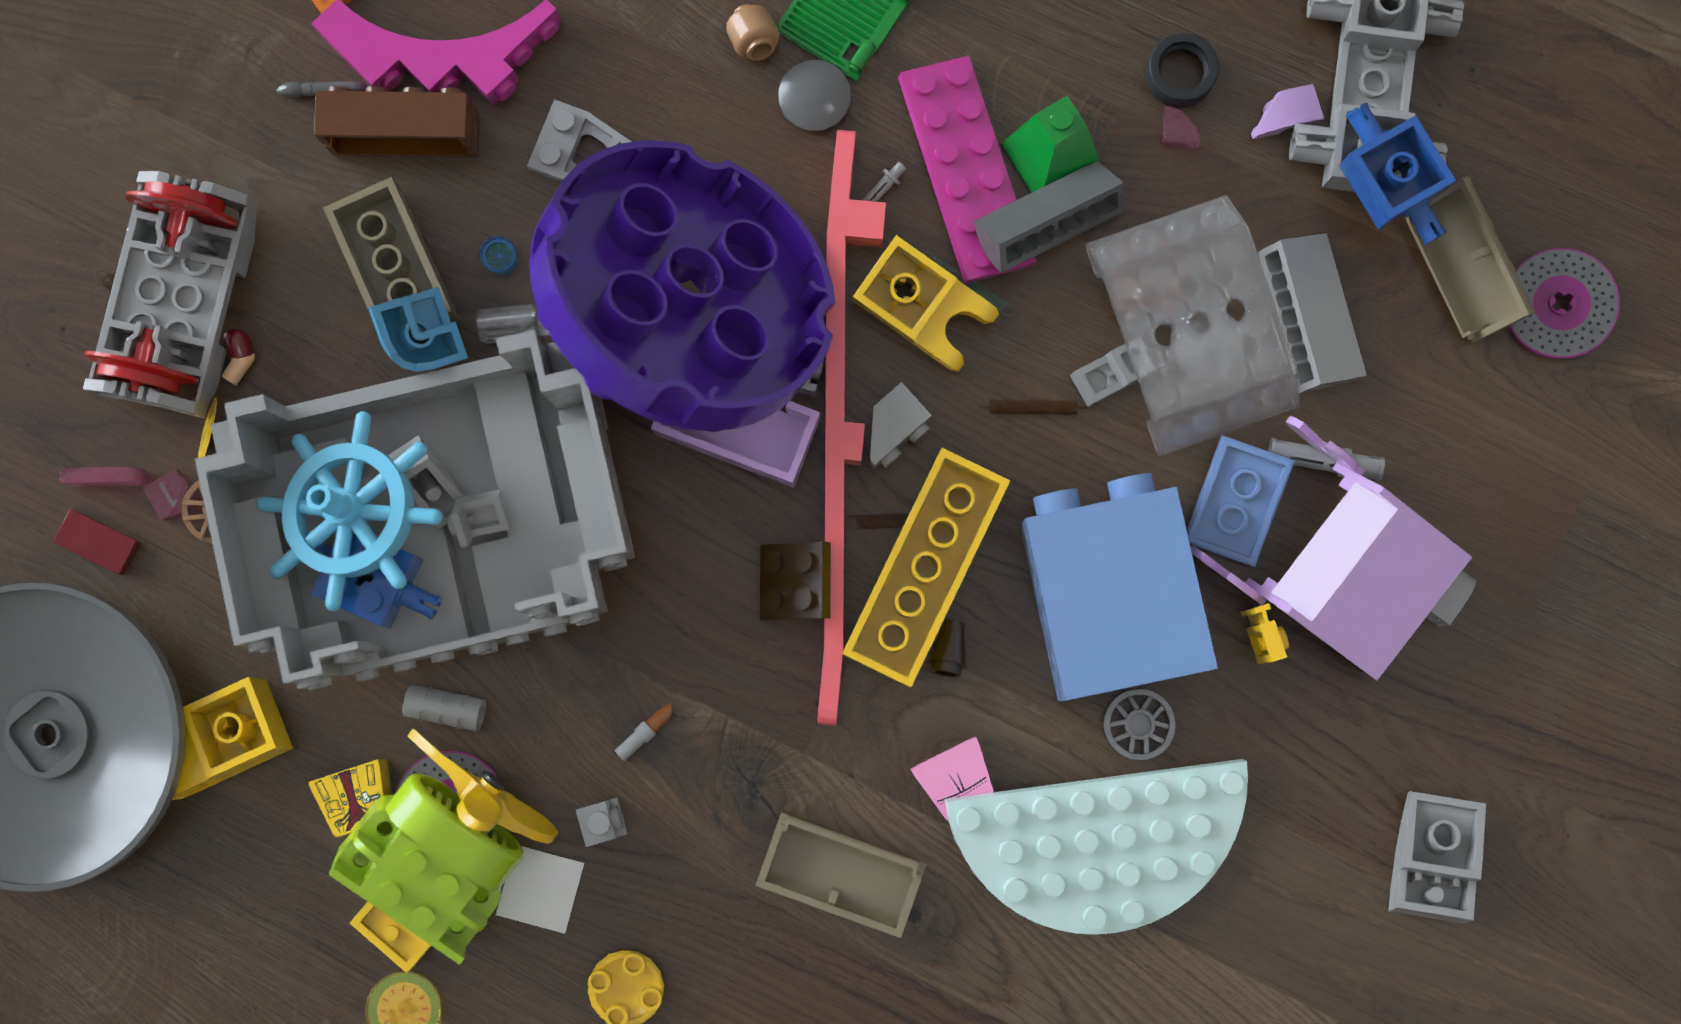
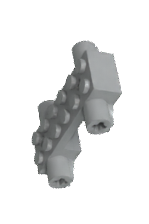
(1373, 69)

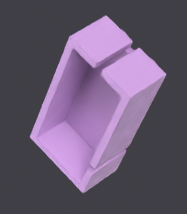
(768, 448)

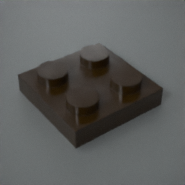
(795, 581)

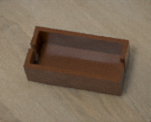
(397, 122)

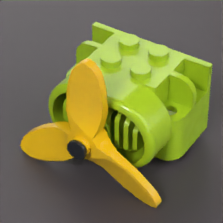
(439, 853)

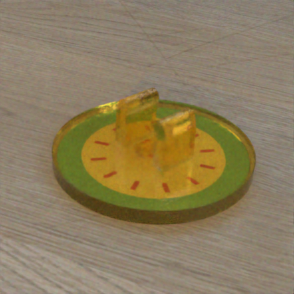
(404, 1000)

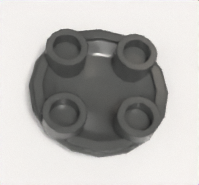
(814, 95)

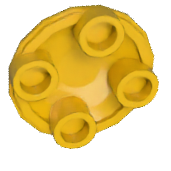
(625, 988)

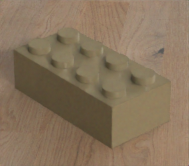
(385, 245)

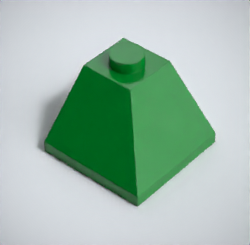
(1050, 145)

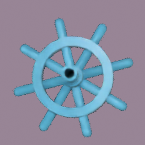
(348, 510)

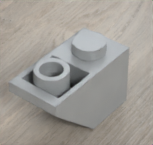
(894, 422)

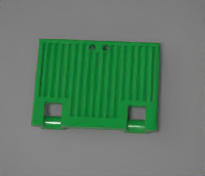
(832, 26)

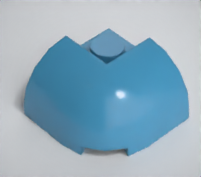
(418, 331)

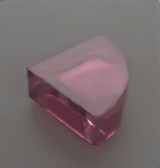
(1178, 129)

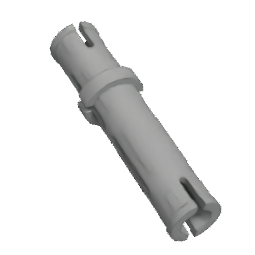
(1310, 457)

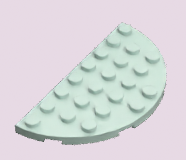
(1103, 848)

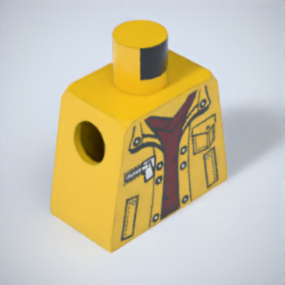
(350, 793)

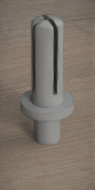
(889, 178)

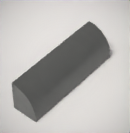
(1050, 216)

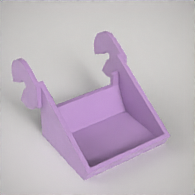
(1365, 571)

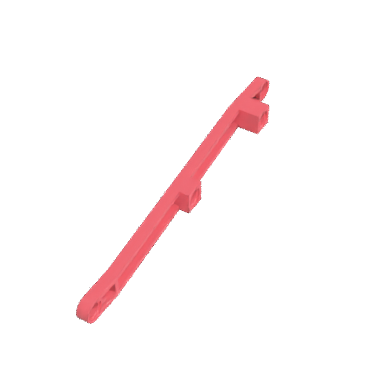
(860, 225)

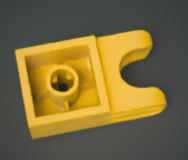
(926, 313)
(211, 741)

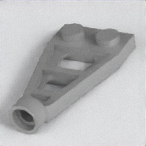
(561, 137)

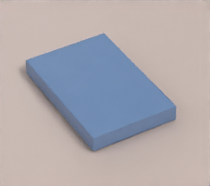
(1238, 500)

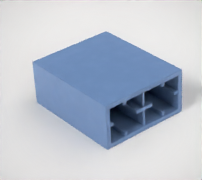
(1116, 588)

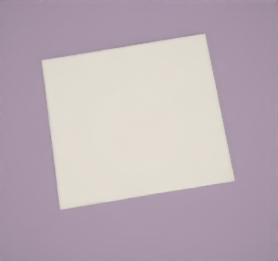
(541, 890)

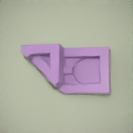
(1287, 109)

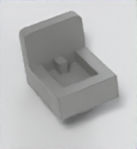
(478, 516)

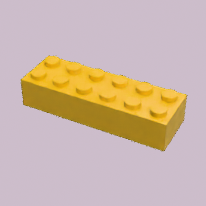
(926, 567)

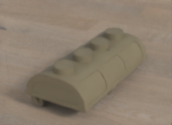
(1472, 265)
(841, 875)

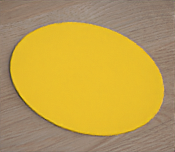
(207, 429)

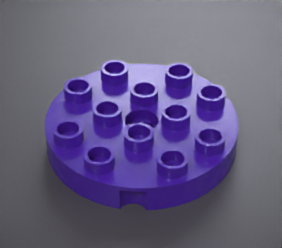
(612, 301)

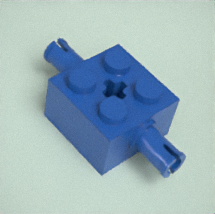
(1404, 150)
(379, 599)

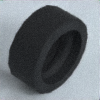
(1188, 43)

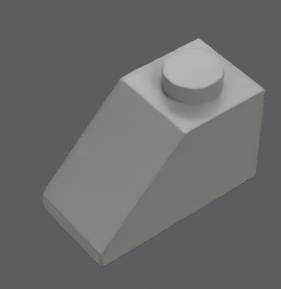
(430, 482)

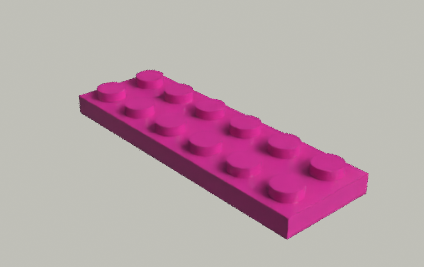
(959, 156)

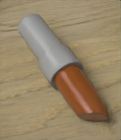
(644, 732)

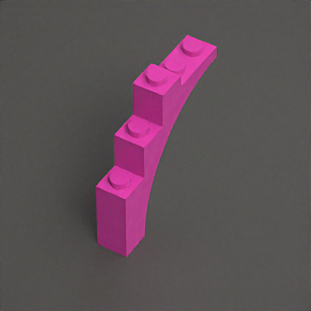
(482, 60)

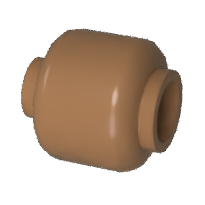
(752, 32)

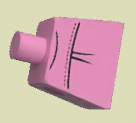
(954, 774)

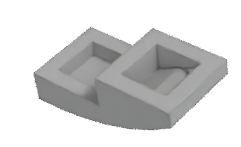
(1105, 376)

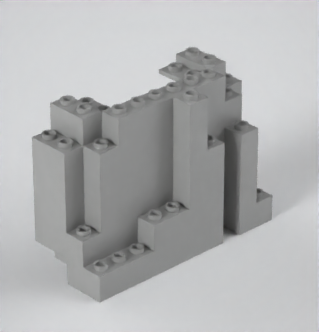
(494, 425)

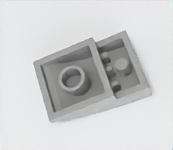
(1438, 858)

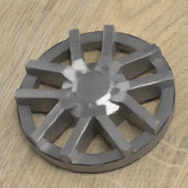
(1139, 724)

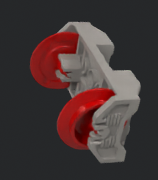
(172, 293)

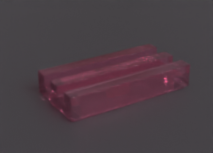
(104, 476)

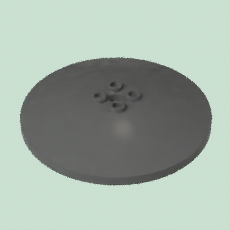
(117, 743)

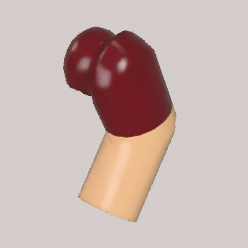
(241, 355)

